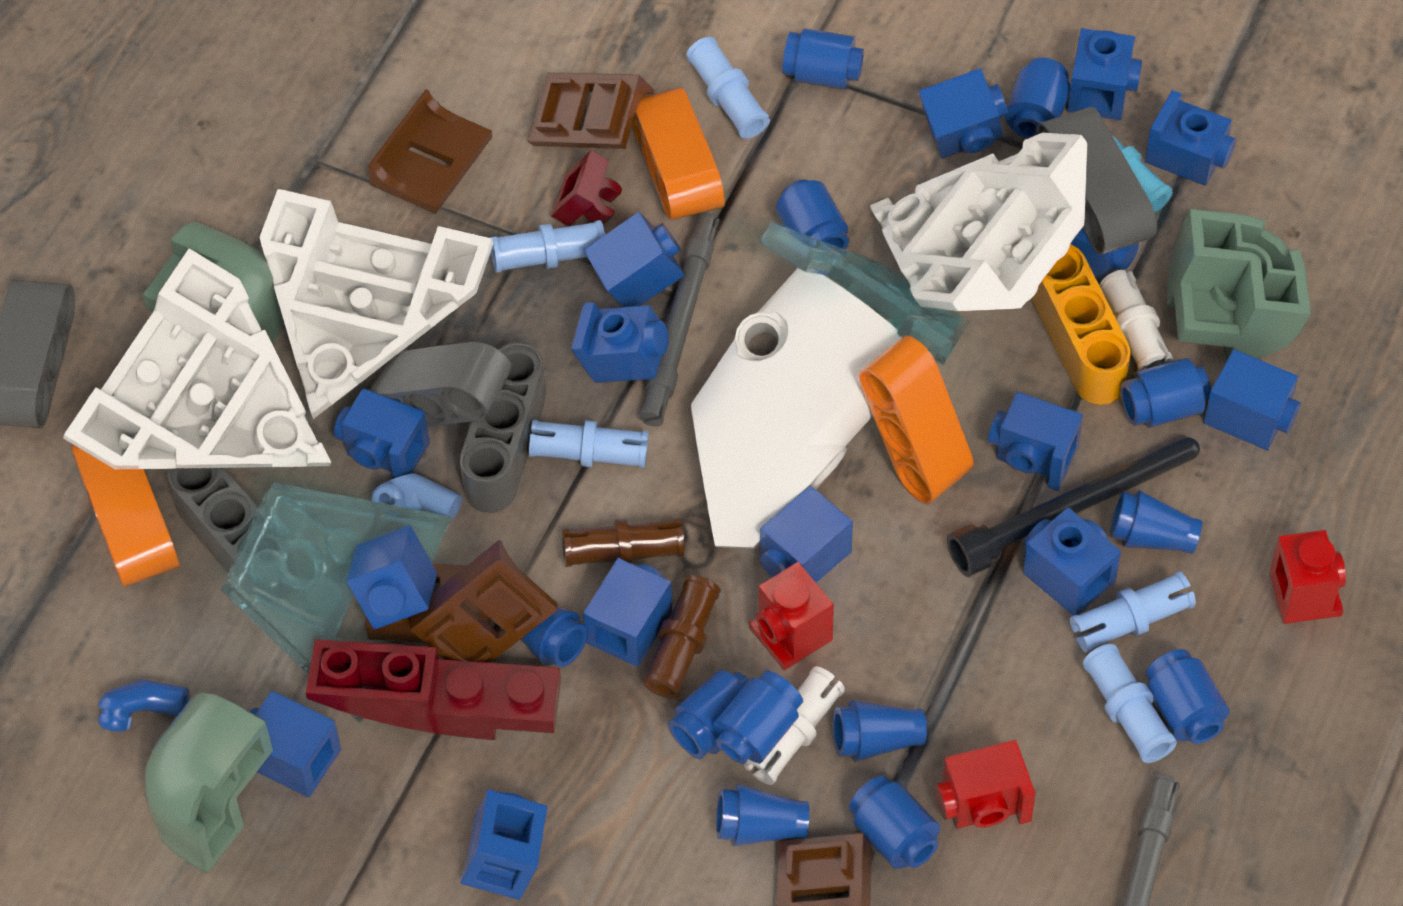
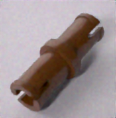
(623, 542)
(682, 636)

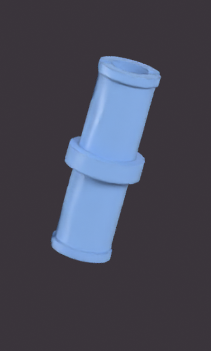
(728, 87)
(544, 246)
(588, 443)
(1132, 611)
(1129, 703)

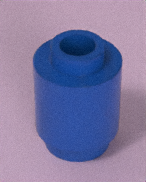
(822, 58)
(1037, 96)
(812, 211)
(1165, 393)
(1187, 697)
(697, 713)
(758, 718)
(895, 823)

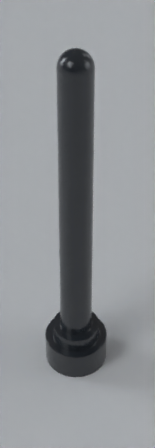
(975, 547)

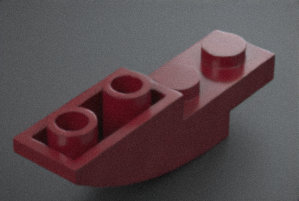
(432, 695)

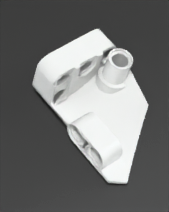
(785, 416)

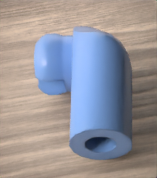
(420, 494)

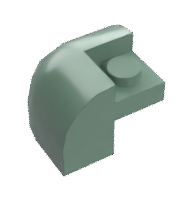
(236, 258)
(1236, 284)
(199, 774)

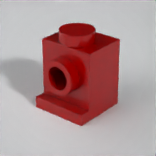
(1307, 577)
(792, 616)
(986, 787)

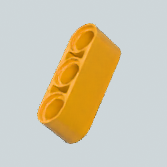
(1088, 344)

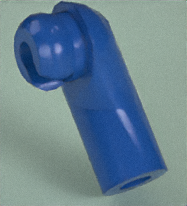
(138, 696)

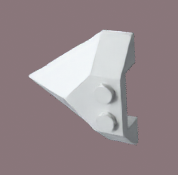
(990, 226)
(359, 292)
(198, 387)

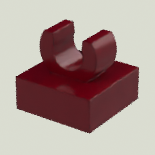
(582, 190)

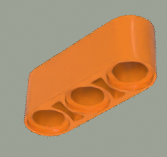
(677, 154)
(916, 419)
(127, 519)

